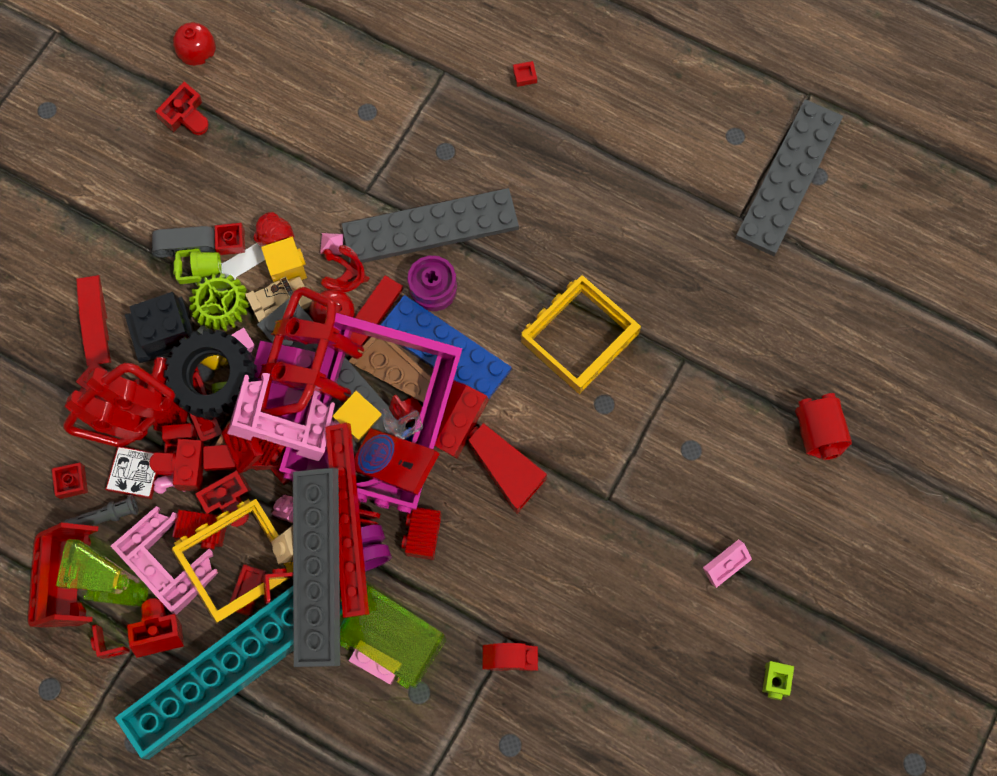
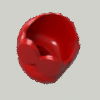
(271, 229)

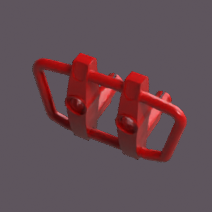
(306, 333)
(124, 404)

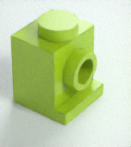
(784, 674)

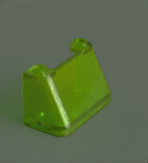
(101, 577)
(393, 639)

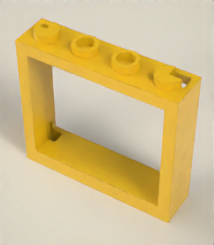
(545, 316)
(206, 531)

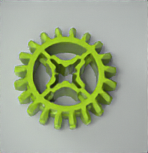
(201, 311)

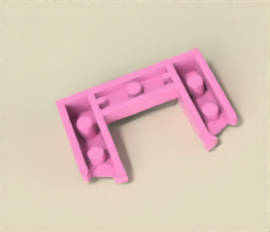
(249, 421)
(134, 551)

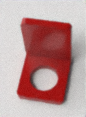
(402, 408)
(277, 574)
(98, 645)

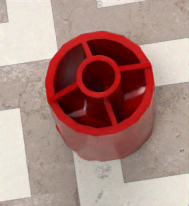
(823, 427)

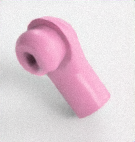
(162, 483)

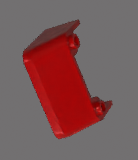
(48, 603)

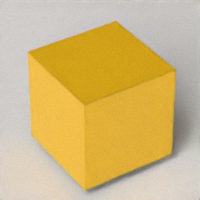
(284, 260)
(359, 414)

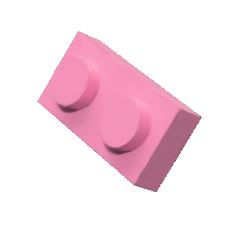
(284, 508)
(727, 563)
(371, 667)

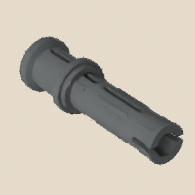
(112, 511)

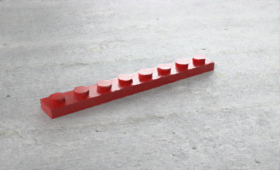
(351, 555)

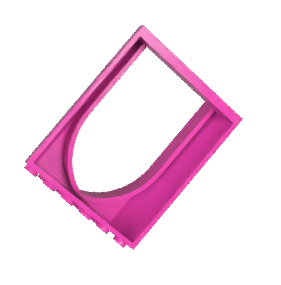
(431, 412)

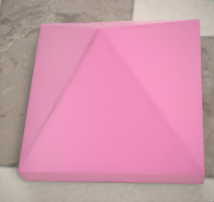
(331, 242)

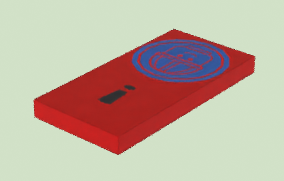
(395, 461)

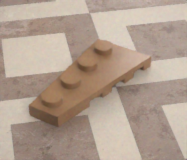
(393, 367)

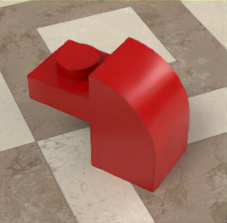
(510, 657)

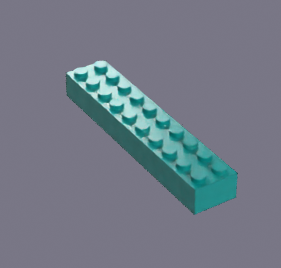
(211, 678)

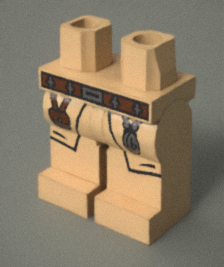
(270, 298)

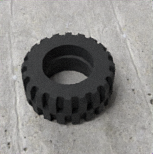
(187, 358)

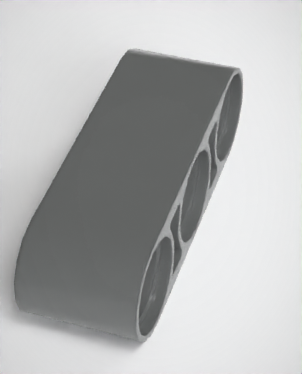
(169, 241)

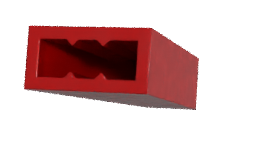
(508, 468)

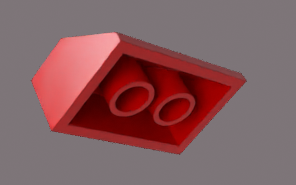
(459, 418)

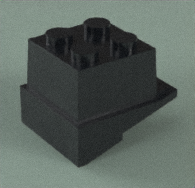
(159, 326)

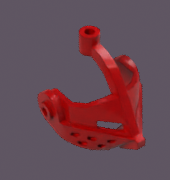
(354, 269)

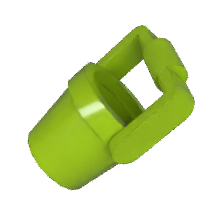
(202, 265)

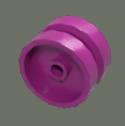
(432, 283)
(374, 552)

